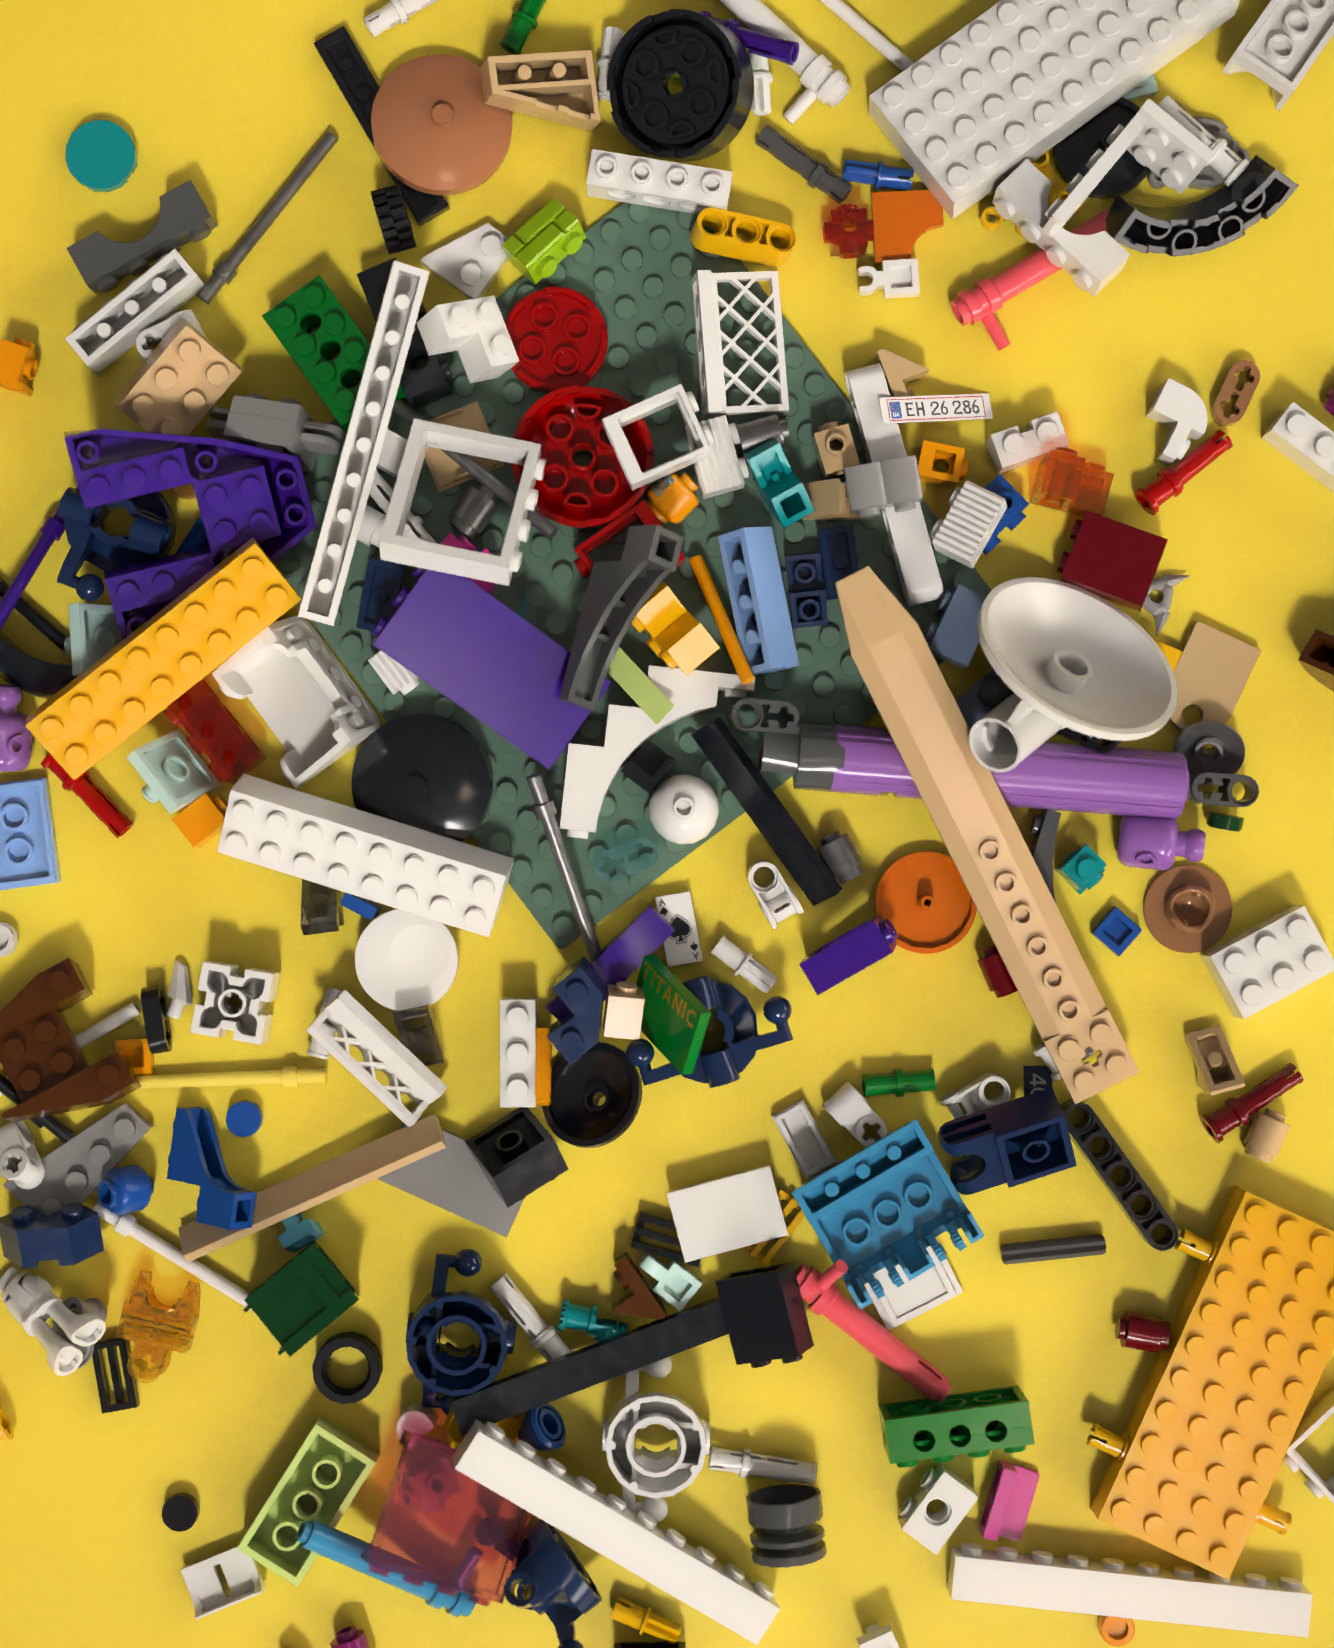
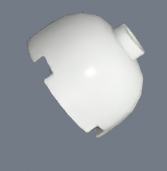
(683, 809)

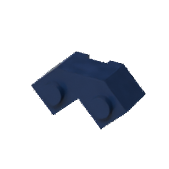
(584, 995)
(62, 1236)

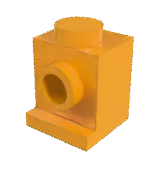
(17, 365)
(952, 456)

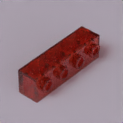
(215, 733)

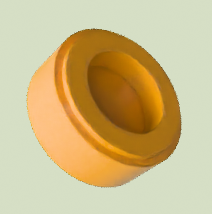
(1116, 1630)

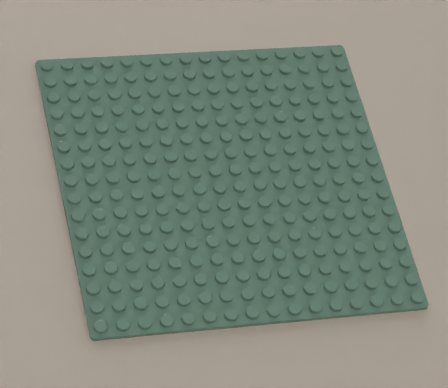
(639, 278)

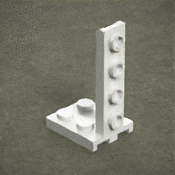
(1154, 142)

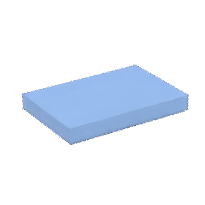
(27, 835)

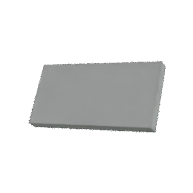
(455, 1184)

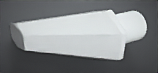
(179, 990)

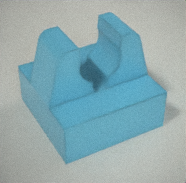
(299, 1232)

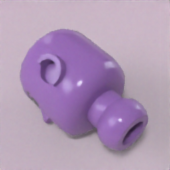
(14, 735)
(1156, 842)

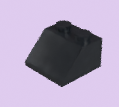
(517, 1155)

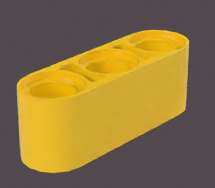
(757, 230)

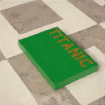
(671, 1015)

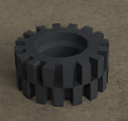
(393, 219)

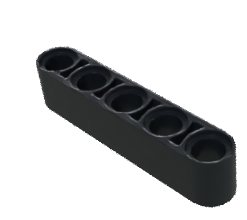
(1132, 1183)

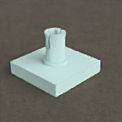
(92, 634)
(172, 772)

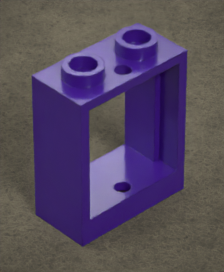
(849, 953)

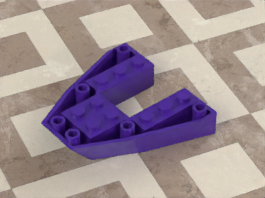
(238, 494)

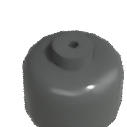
(993, 691)

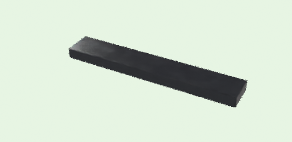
(360, 91)
(766, 811)

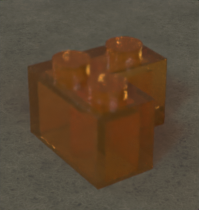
(1070, 485)

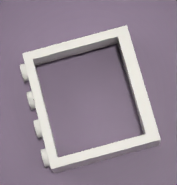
(451, 559)

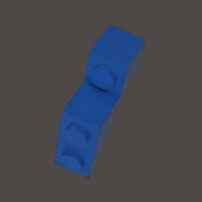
(199, 1161)

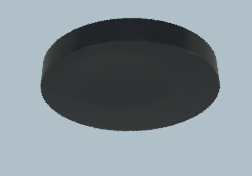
(1077, 149)

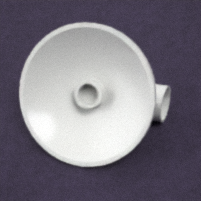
(1069, 666)

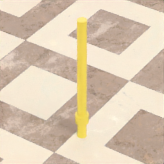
(289, 1076)

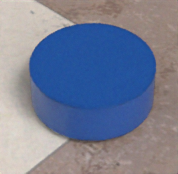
(244, 1118)

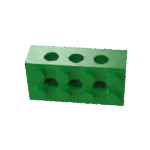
(337, 334)
(969, 1410)

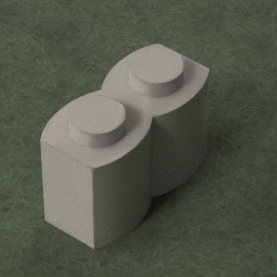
(883, 486)

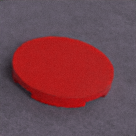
(557, 339)

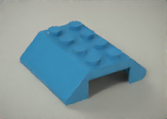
(886, 1211)

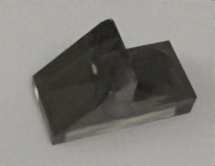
(320, 909)
(419, 1033)

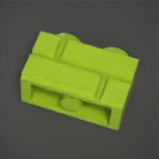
(544, 241)

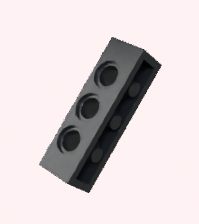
(419, 385)

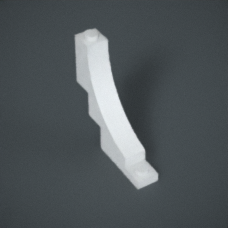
(594, 767)

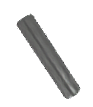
(1053, 1249)

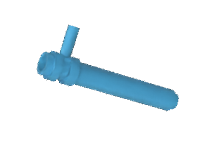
(347, 1551)

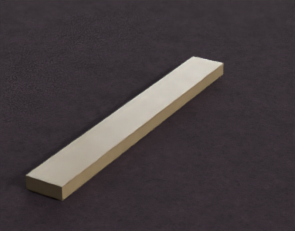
(321, 1184)

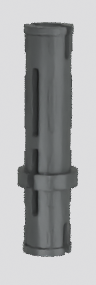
(798, 160)

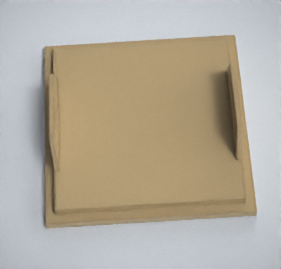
(444, 469)

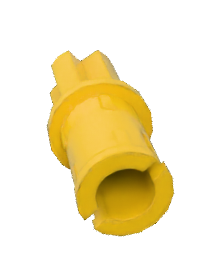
(644, 1620)

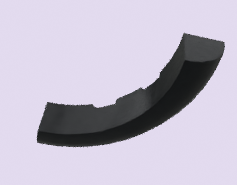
(1205, 222)
(30, 673)

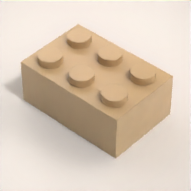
(177, 382)

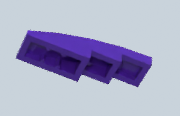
(625, 952)

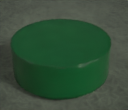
(1225, 821)

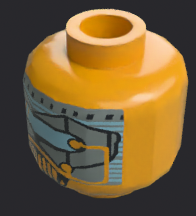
(673, 497)

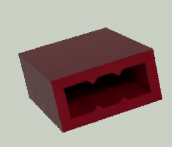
(1112, 560)

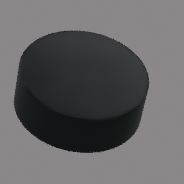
(180, 1512)

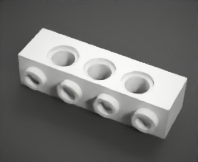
(657, 182)

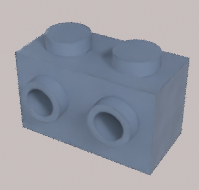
(956, 633)

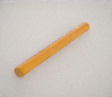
(721, 619)

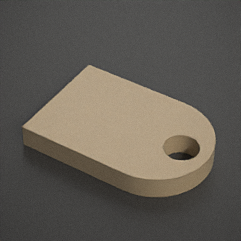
(1211, 674)

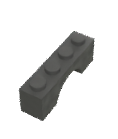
(180, 220)

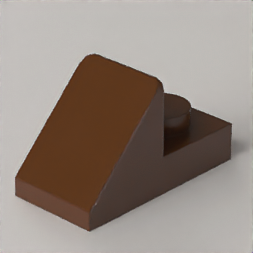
(642, 1299)

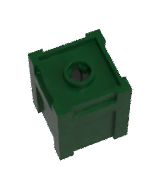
(302, 1298)

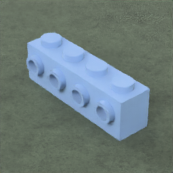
(758, 599)

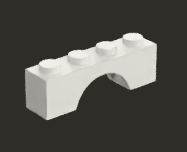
(1088, 258)

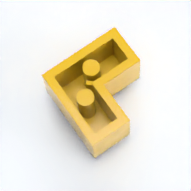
(673, 631)

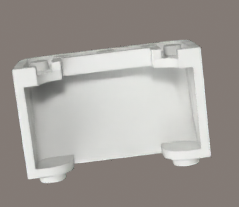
(300, 696)

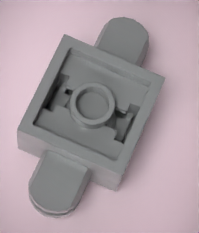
(275, 427)

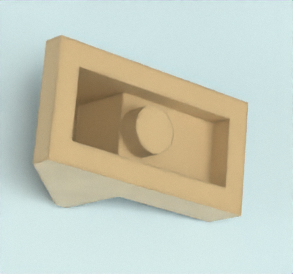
(899, 372)
(829, 501)
(1214, 1061)

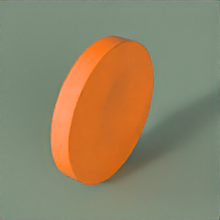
(925, 902)

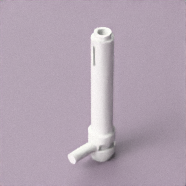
(813, 69)

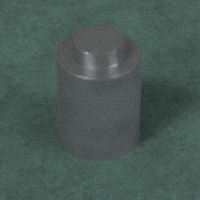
(759, 431)

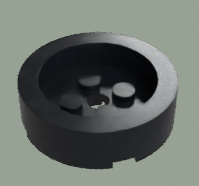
(714, 84)

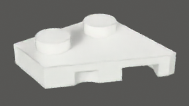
(470, 260)

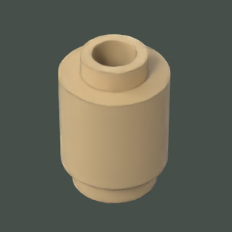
(1266, 1135)

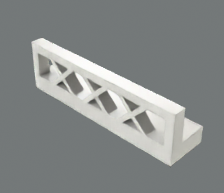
(380, 1052)

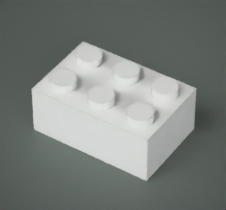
(1269, 961)

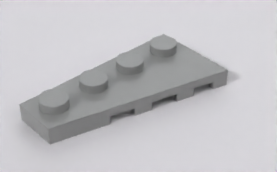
(80, 1163)

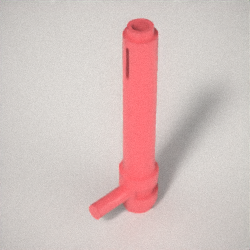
(991, 293)
(826, 1299)

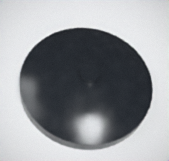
(424, 776)

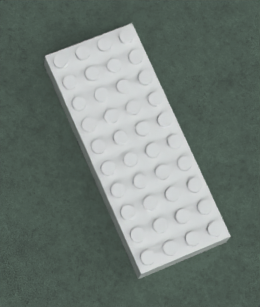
(1026, 82)

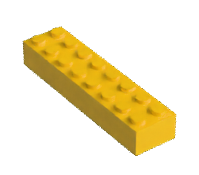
(162, 659)

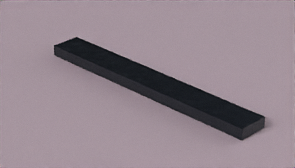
(590, 1365)

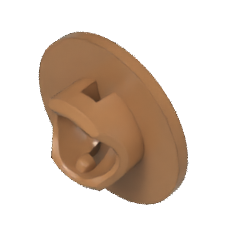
(1187, 908)

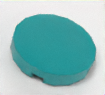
(101, 155)

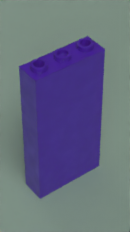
(483, 661)

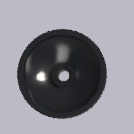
(577, 1091)

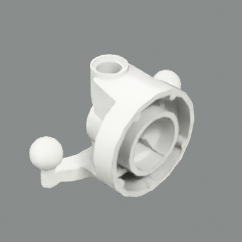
(648, 1471)

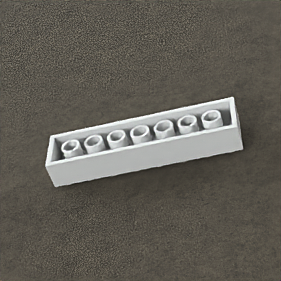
(364, 855)

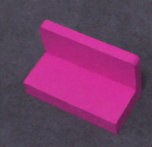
(1008, 1501)

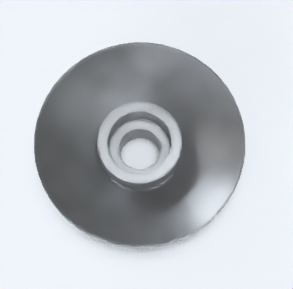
(1225, 755)

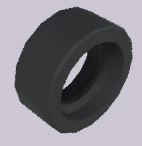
(329, 1388)

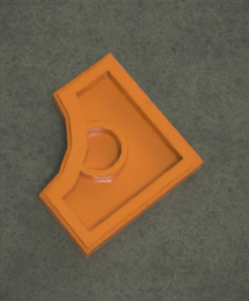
(901, 220)

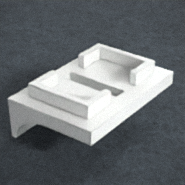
(206, 1586)

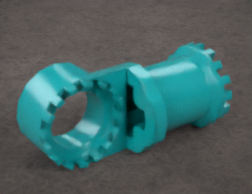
(584, 1319)

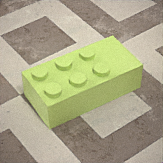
(315, 1487)

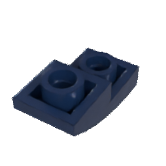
(806, 589)

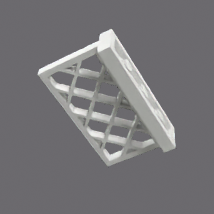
(709, 343)

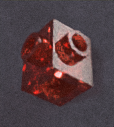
(845, 243)

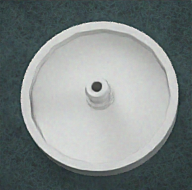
(406, 960)

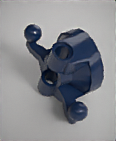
(149, 538)
(741, 1035)
(447, 1367)
(556, 1580)

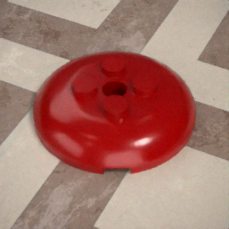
(572, 422)

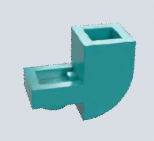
(778, 484)

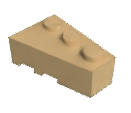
(544, 86)

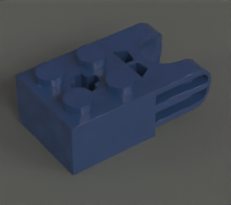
(1008, 1143)

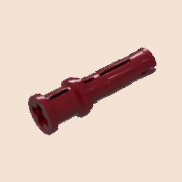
(1237, 1111)

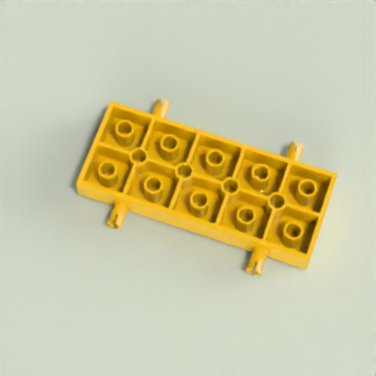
(1225, 1388)

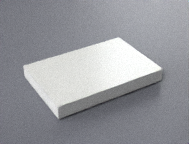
(727, 1213)

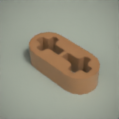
(1242, 396)

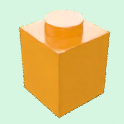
(202, 819)

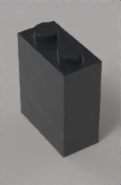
(765, 1315)

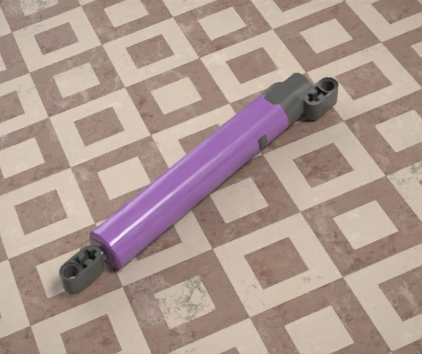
(1049, 778)

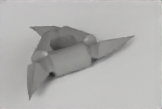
(1160, 610)

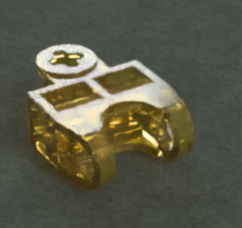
(157, 1327)

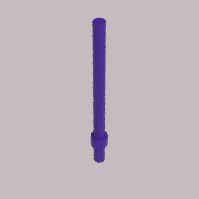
(51, 531)

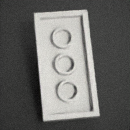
(1284, 44)

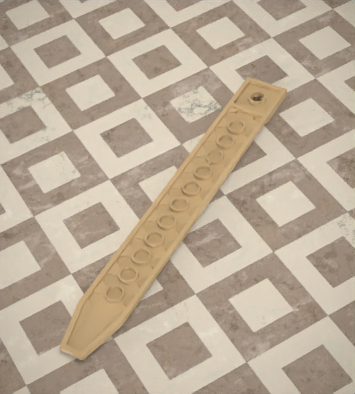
(982, 837)

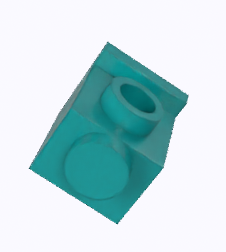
(1082, 869)

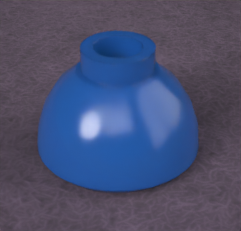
(543, 1428)

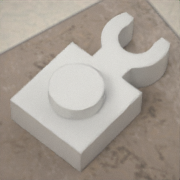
(897, 278)

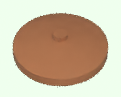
(437, 128)

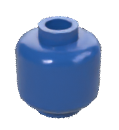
(125, 1189)

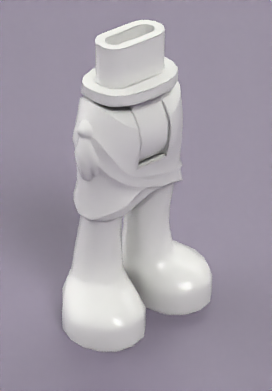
(32, 1303)

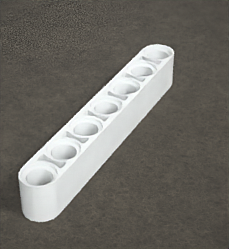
(904, 529)

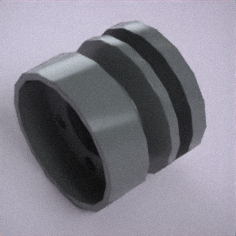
(786, 1525)

